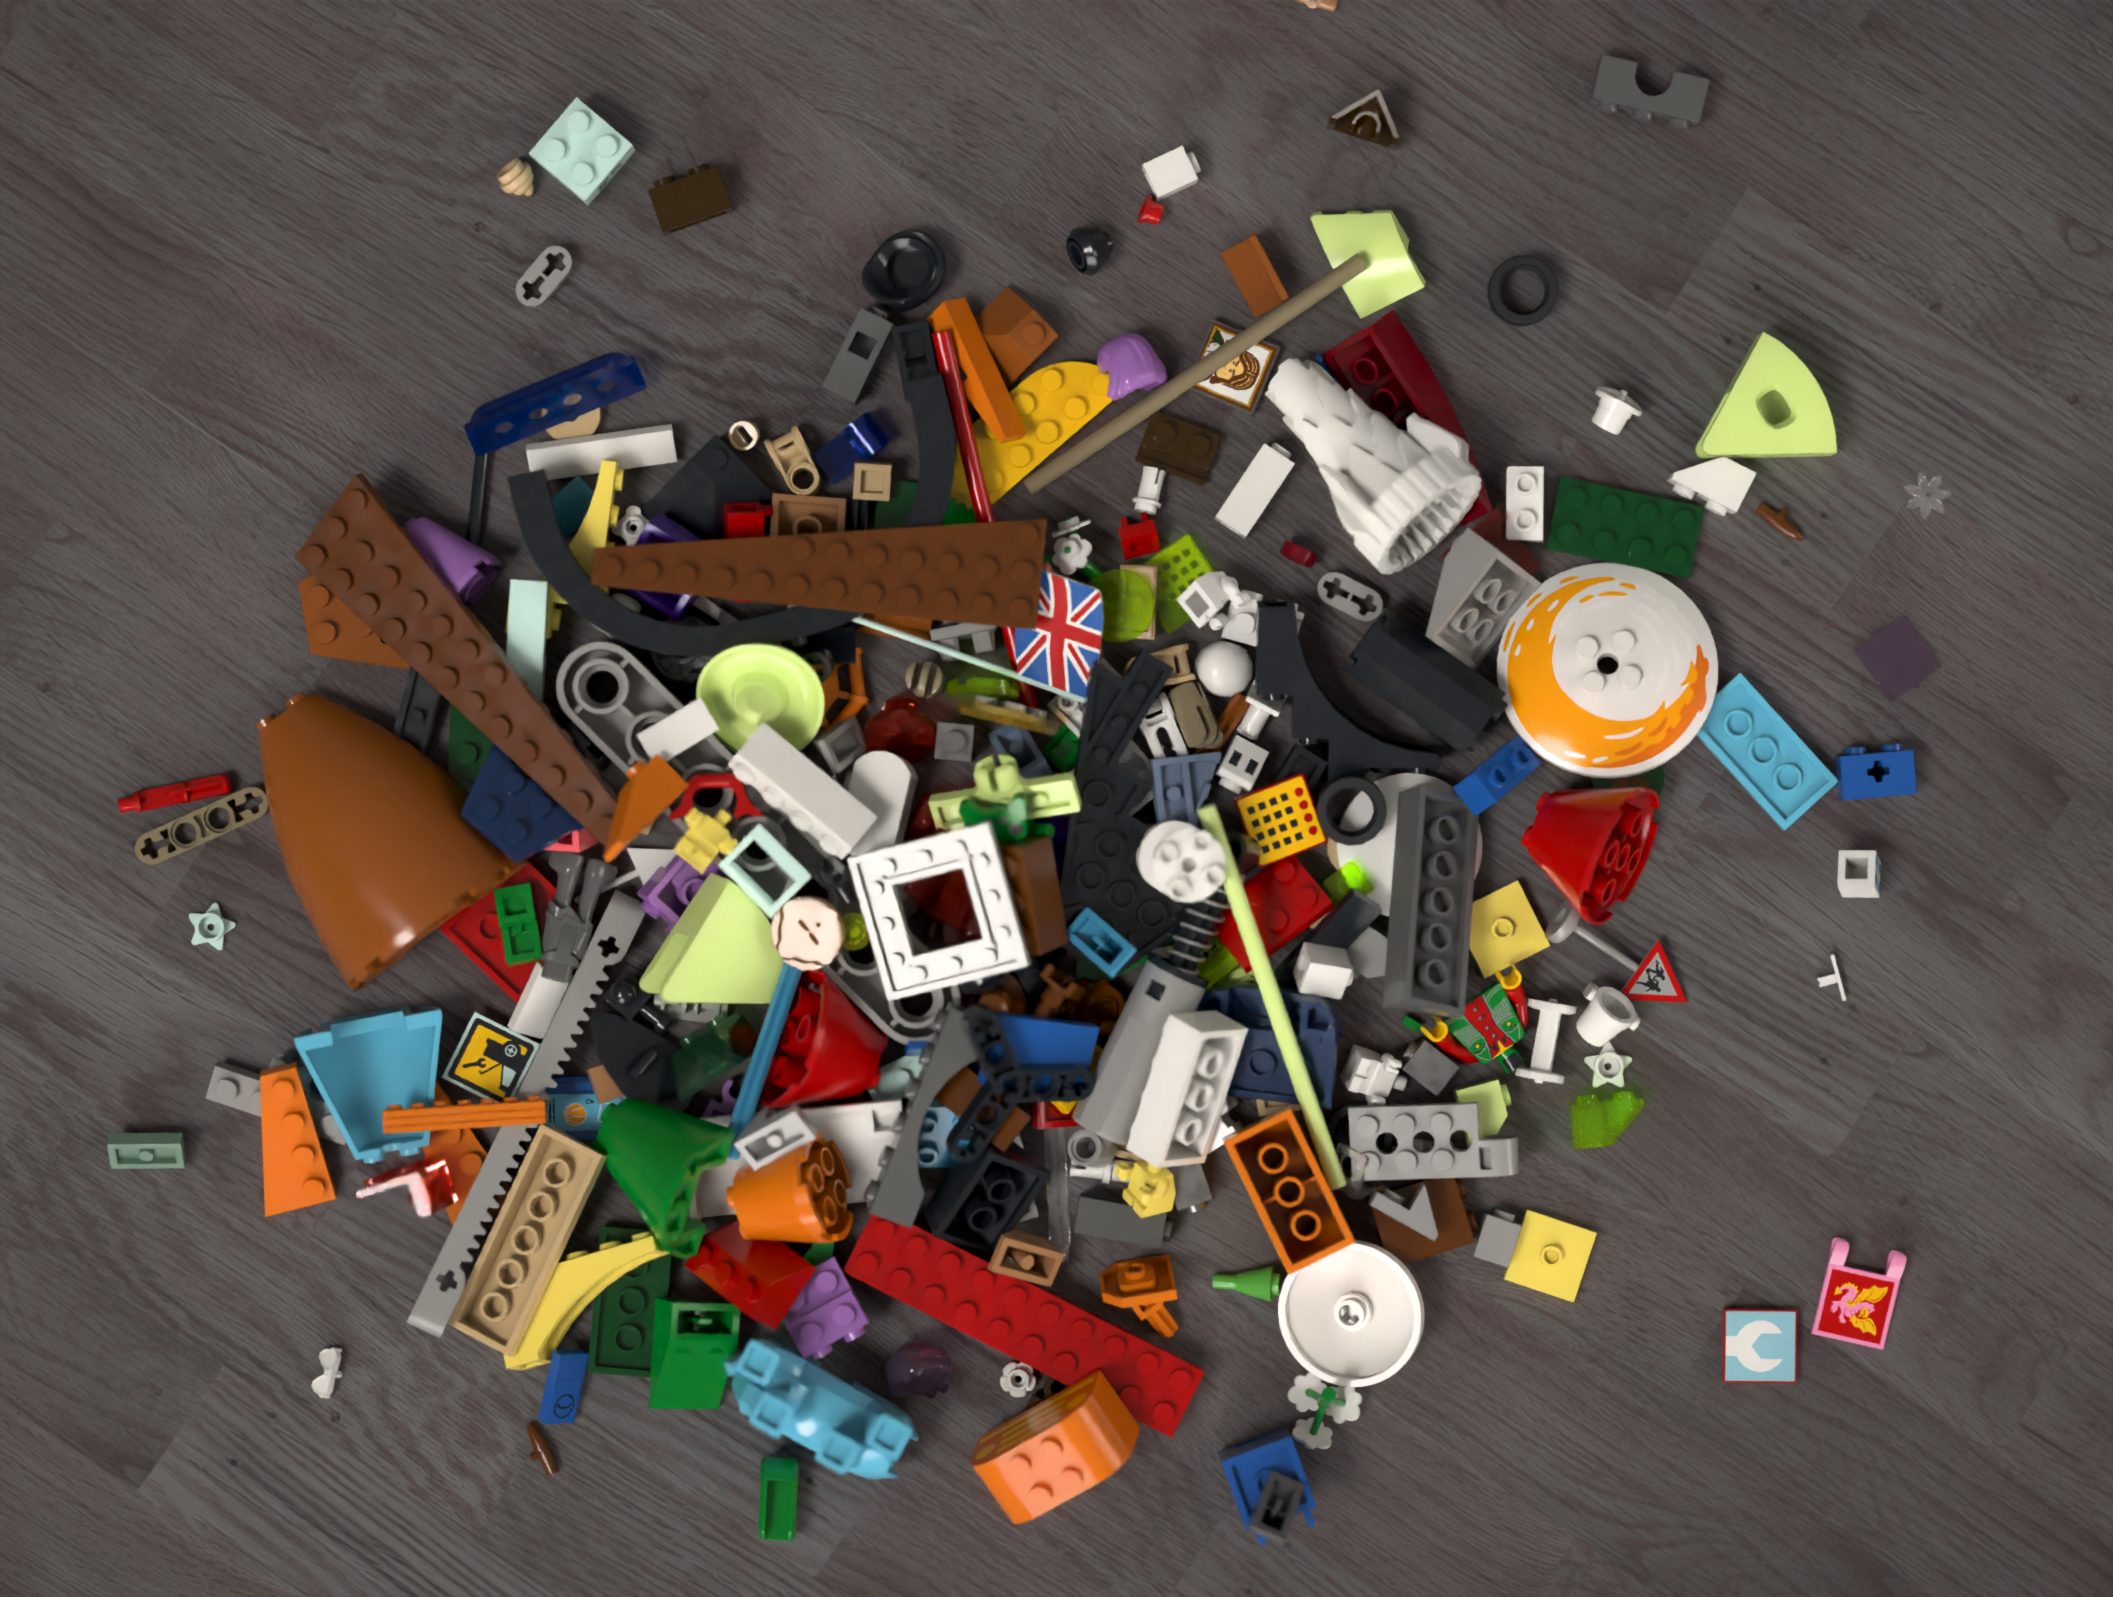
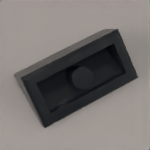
(839, 641)

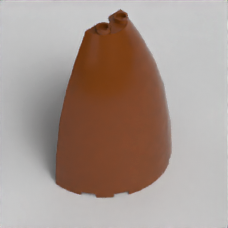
(369, 834)

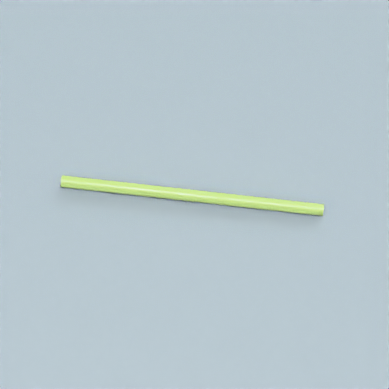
(1274, 1004)

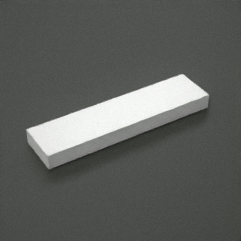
(584, 454)

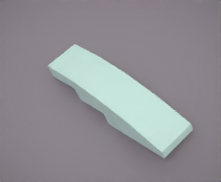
(528, 632)

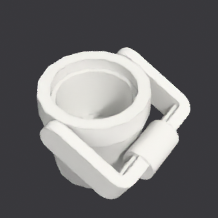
(1605, 1015)

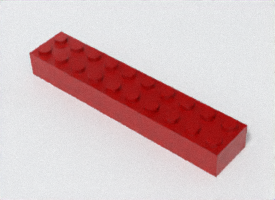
(1023, 1319)

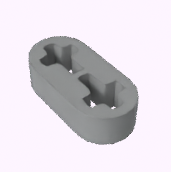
(537, 271)
(1354, 589)

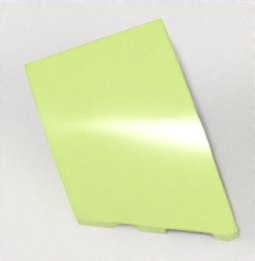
(1383, 249)

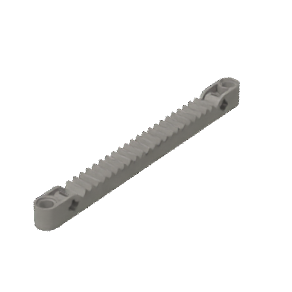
(435, 1304)

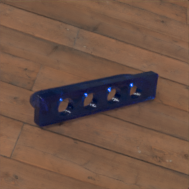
(550, 394)

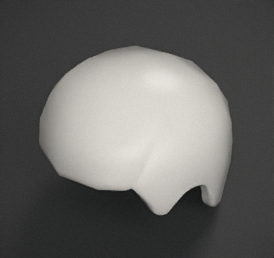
(1223, 668)

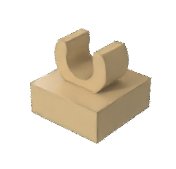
(872, 480)

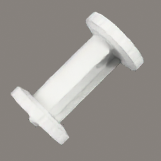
(1545, 1041)

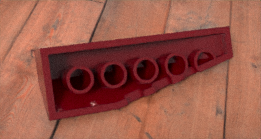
(1397, 381)

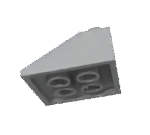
(1476, 598)

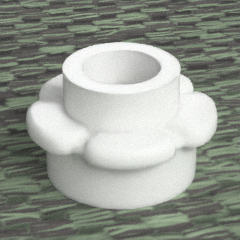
(1008, 1382)

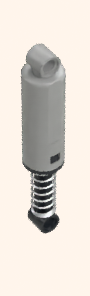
(1161, 989)

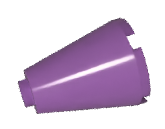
(455, 559)

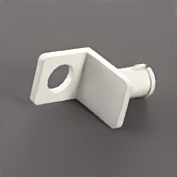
(1258, 713)

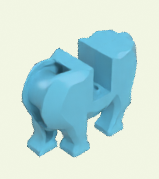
(837, 1420)

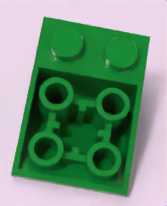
(690, 1350)

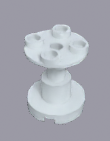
(1181, 860)

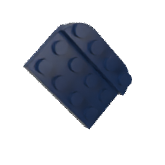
(1260, 1066)

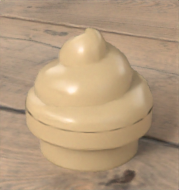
(516, 178)

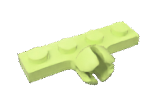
(996, 784)

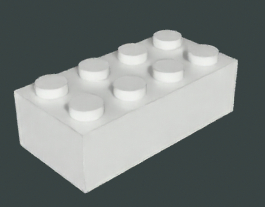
(1186, 1088)

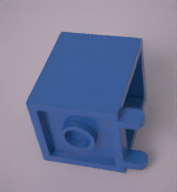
(1251, 1462)

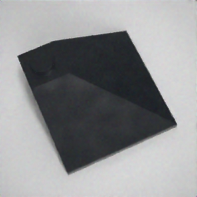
(702, 487)

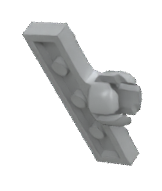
(242, 1091)

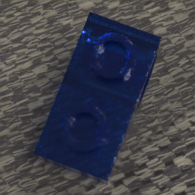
(856, 442)

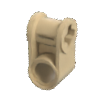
(793, 460)
(1167, 656)

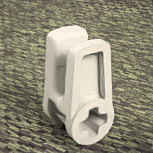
(1163, 719)

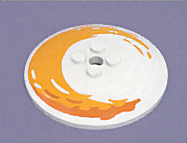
(1595, 719)

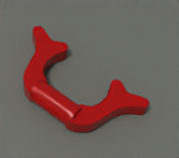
(716, 780)

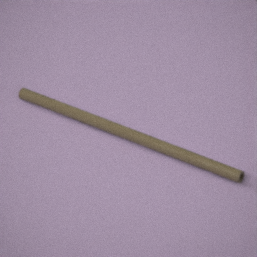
(1195, 374)

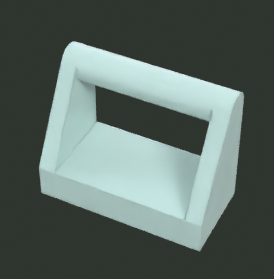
(780, 855)

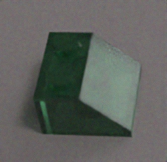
(712, 1053)

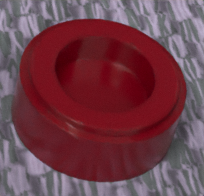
(1298, 554)

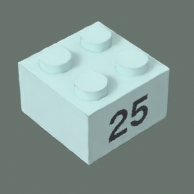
(582, 151)

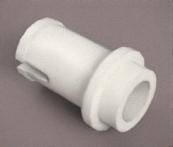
(1149, 490)

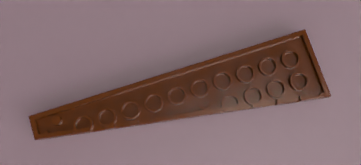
(926, 572)

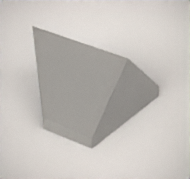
(838, 748)

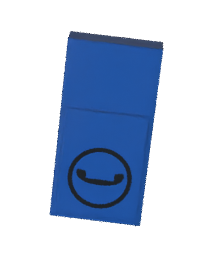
(563, 1386)

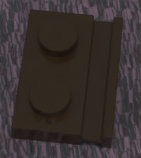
(1178, 448)

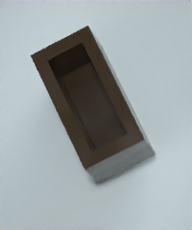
(690, 199)

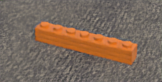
(464, 1115)

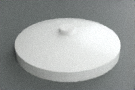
(1377, 855)
(1352, 1315)

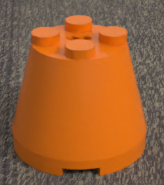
(795, 1196)

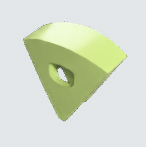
(1770, 409)
(717, 951)

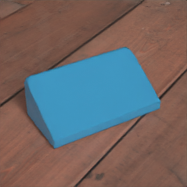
(572, 505)

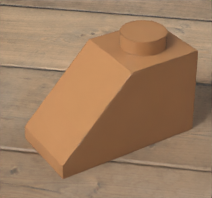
(1026, 1257)

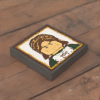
(1243, 378)

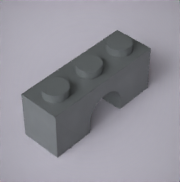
(1617, 89)

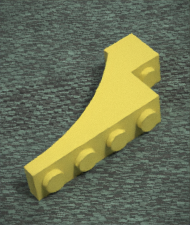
(592, 534)
(572, 1289)

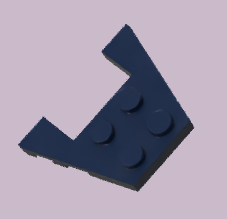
(514, 809)

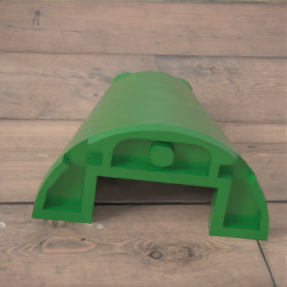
(658, 1164)

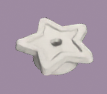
(1617, 1062)

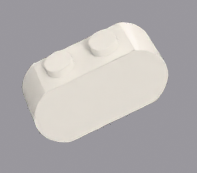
(886, 788)

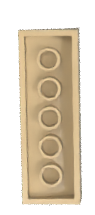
(527, 1239)

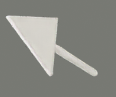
(646, 863)

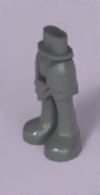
(565, 931)

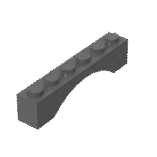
(898, 1187)

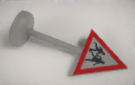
(1651, 978)

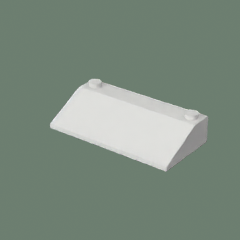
(856, 1129)

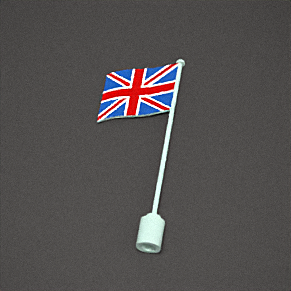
(1053, 654)

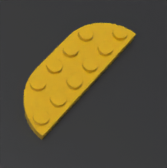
(1052, 408)

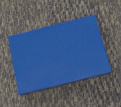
(1045, 1042)

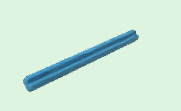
(764, 1052)

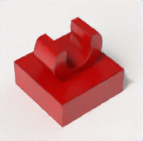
(1138, 538)

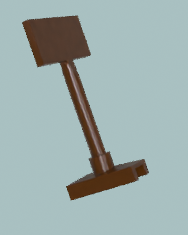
(963, 1085)

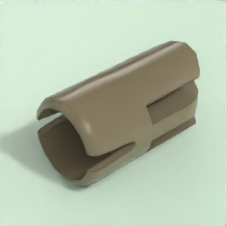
(925, 680)
(1195, 716)

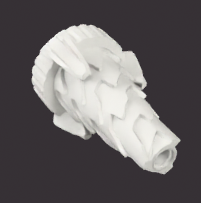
(1387, 484)

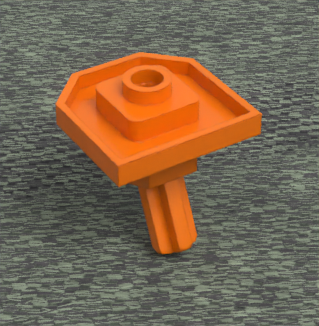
(1144, 1288)

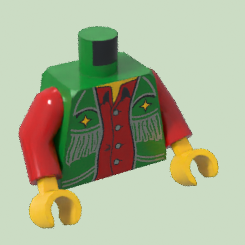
(1489, 1025)

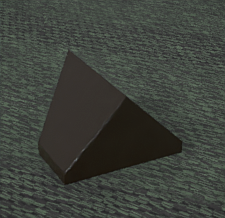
(1368, 121)

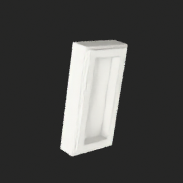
(679, 731)
(537, 1004)

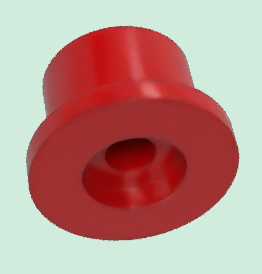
(1150, 211)

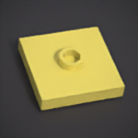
(1504, 929)
(1550, 1255)

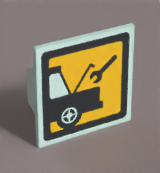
(490, 1059)

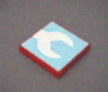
(1759, 1345)

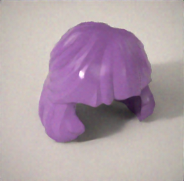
(1130, 365)

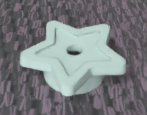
(201, 923)

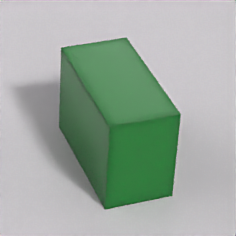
(1410, 1023)

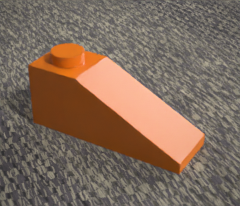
(645, 796)

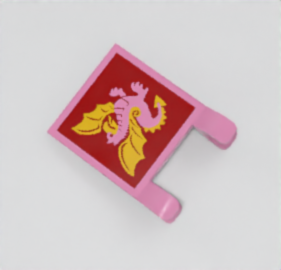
(1857, 1302)

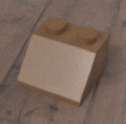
(806, 515)

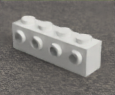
(802, 791)

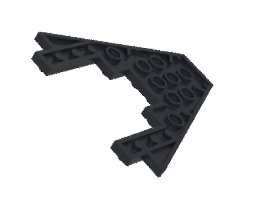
(1103, 838)

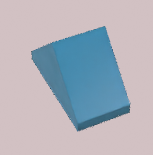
(1099, 942)

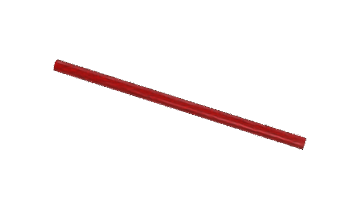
(973, 472)

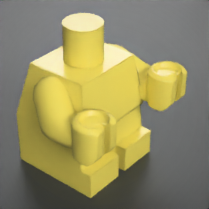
(705, 839)
(1149, 1188)

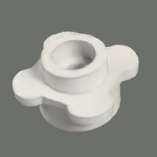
(632, 516)

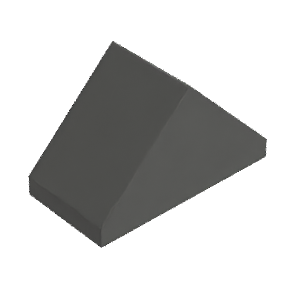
(1275, 1507)

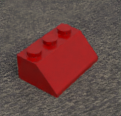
(751, 1274)

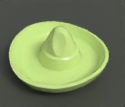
(762, 685)

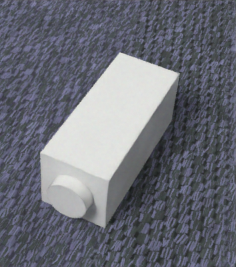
(1255, 489)

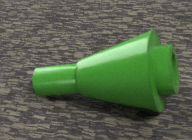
(1258, 1283)

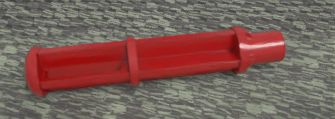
(176, 794)

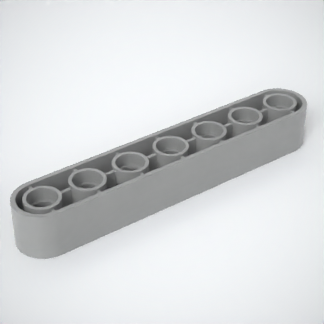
(646, 701)

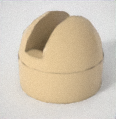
(739, 440)

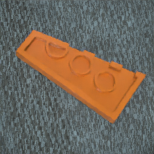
(292, 1150)
(463, 1157)

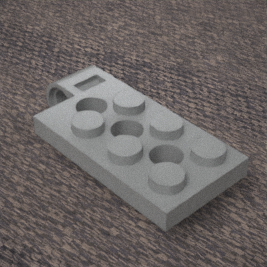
(1485, 1157)

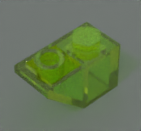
(1601, 1121)

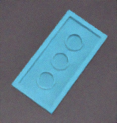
(1764, 753)

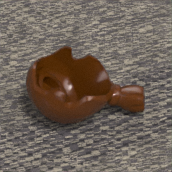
(1099, 1005)

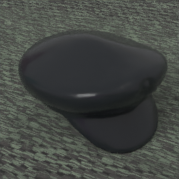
(905, 270)

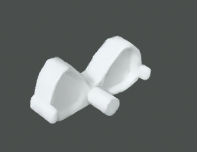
(330, 1361)

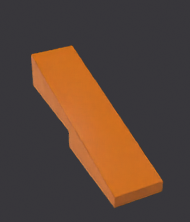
(983, 383)

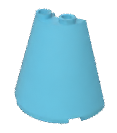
(374, 1063)

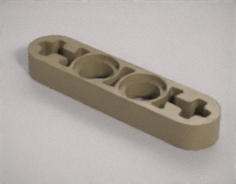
(201, 821)

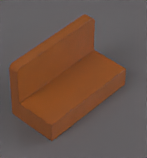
(1254, 276)

